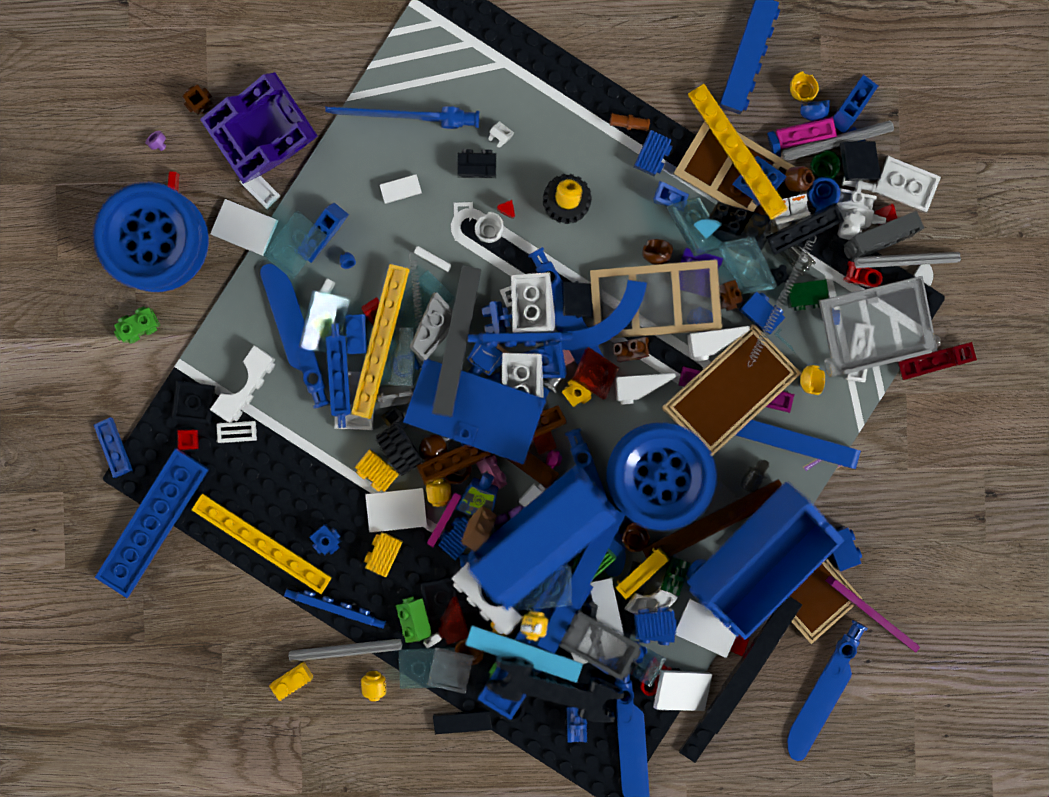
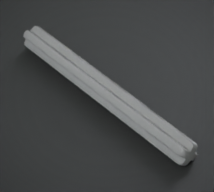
(826, 144)
(907, 259)
(345, 650)

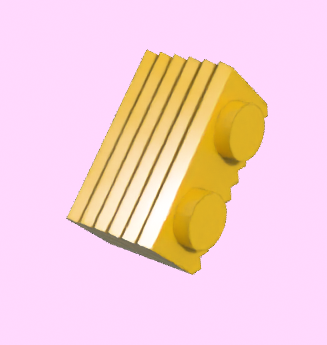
(376, 470)
(383, 553)
(291, 681)

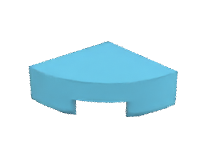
(707, 226)

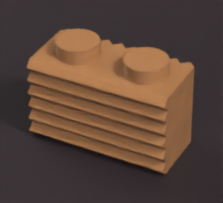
(478, 528)

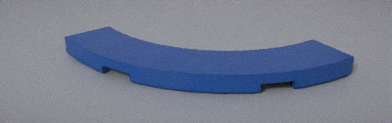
(613, 323)

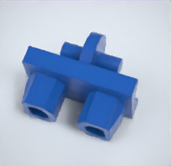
(499, 318)
(576, 726)

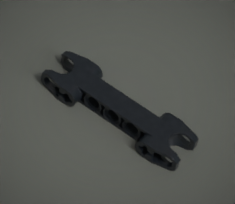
(525, 681)

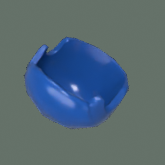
(815, 110)

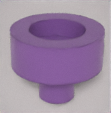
(156, 140)

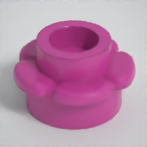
(553, 458)

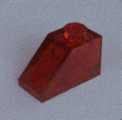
(453, 623)

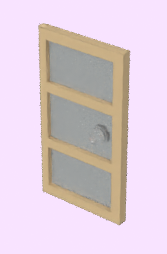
(675, 299)

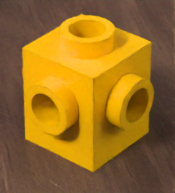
(574, 395)

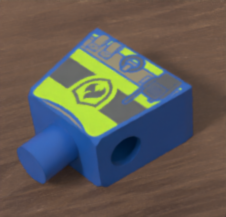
(479, 494)

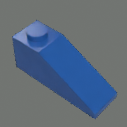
(854, 103)
(329, 223)

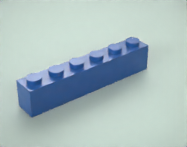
(748, 55)

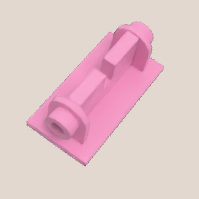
(490, 465)

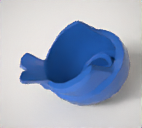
(823, 192)

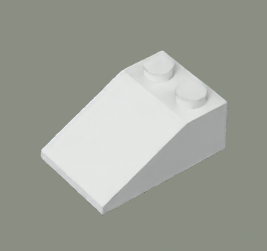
(532, 303)
(708, 343)
(523, 372)
(635, 387)

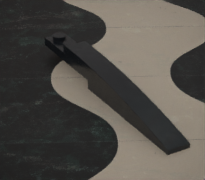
(740, 679)

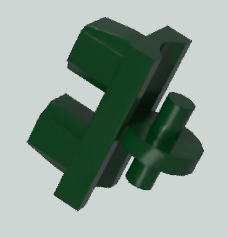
(675, 576)

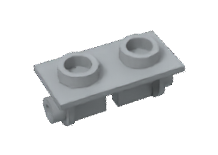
(395, 395)

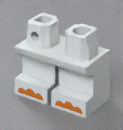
(796, 211)

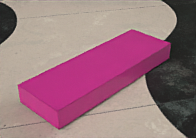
(806, 132)
(444, 519)

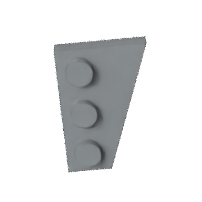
(432, 328)

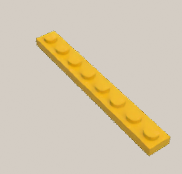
(737, 151)
(380, 341)
(261, 543)

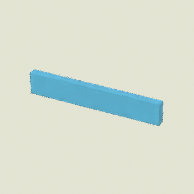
(542, 659)

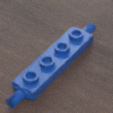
(513, 339)
(338, 375)
(343, 609)

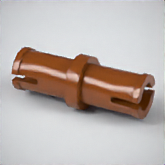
(629, 122)

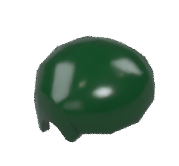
(825, 164)

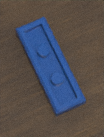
(113, 447)

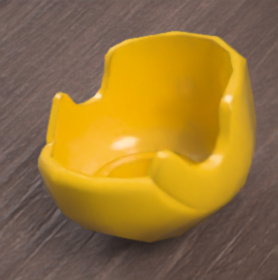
(804, 87)
(812, 380)

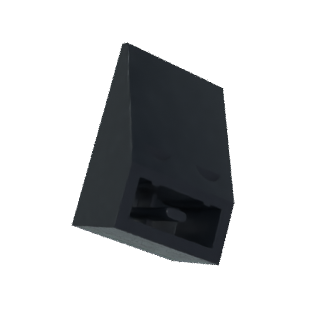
(740, 224)

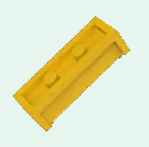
(642, 573)

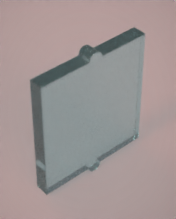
(649, 668)

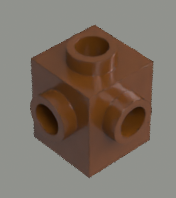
(192, 95)
(729, 295)

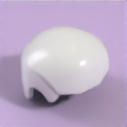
(489, 227)

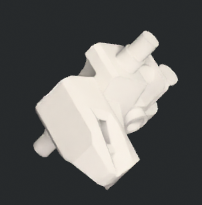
(857, 209)

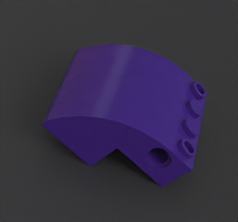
(259, 127)

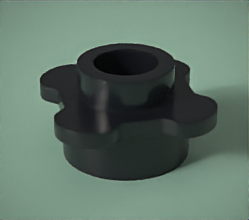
(784, 276)

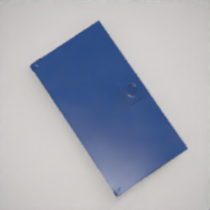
(483, 413)

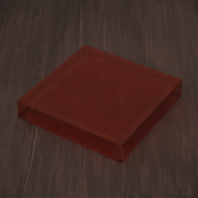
(595, 373)

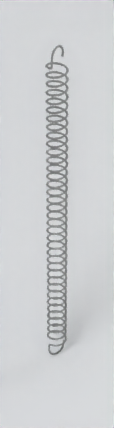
(784, 293)
(415, 295)

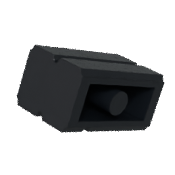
(476, 164)

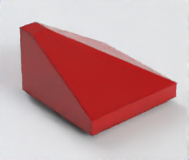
(887, 212)

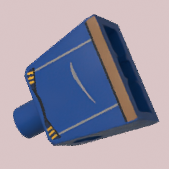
(485, 359)

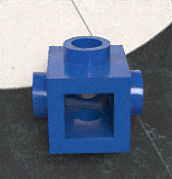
(319, 543)

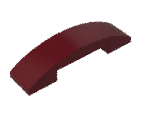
(937, 360)

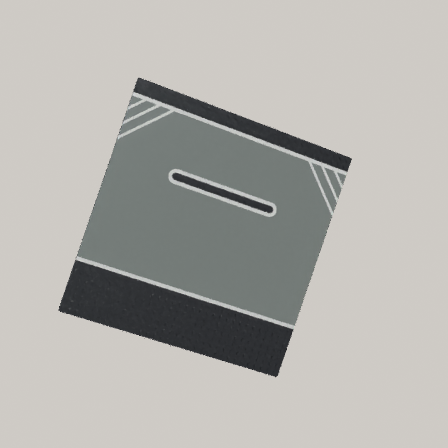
(305, 469)

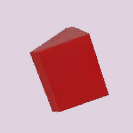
(507, 209)

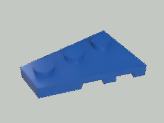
(552, 360)

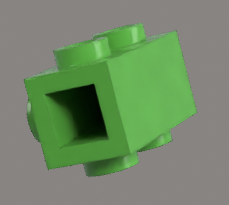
(136, 325)
(413, 619)

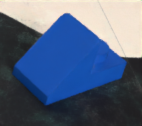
(668, 194)

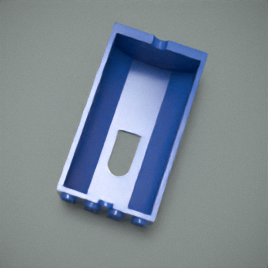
(541, 538)
(764, 561)

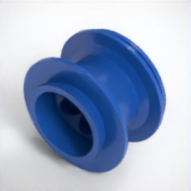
(166, 270)
(685, 501)

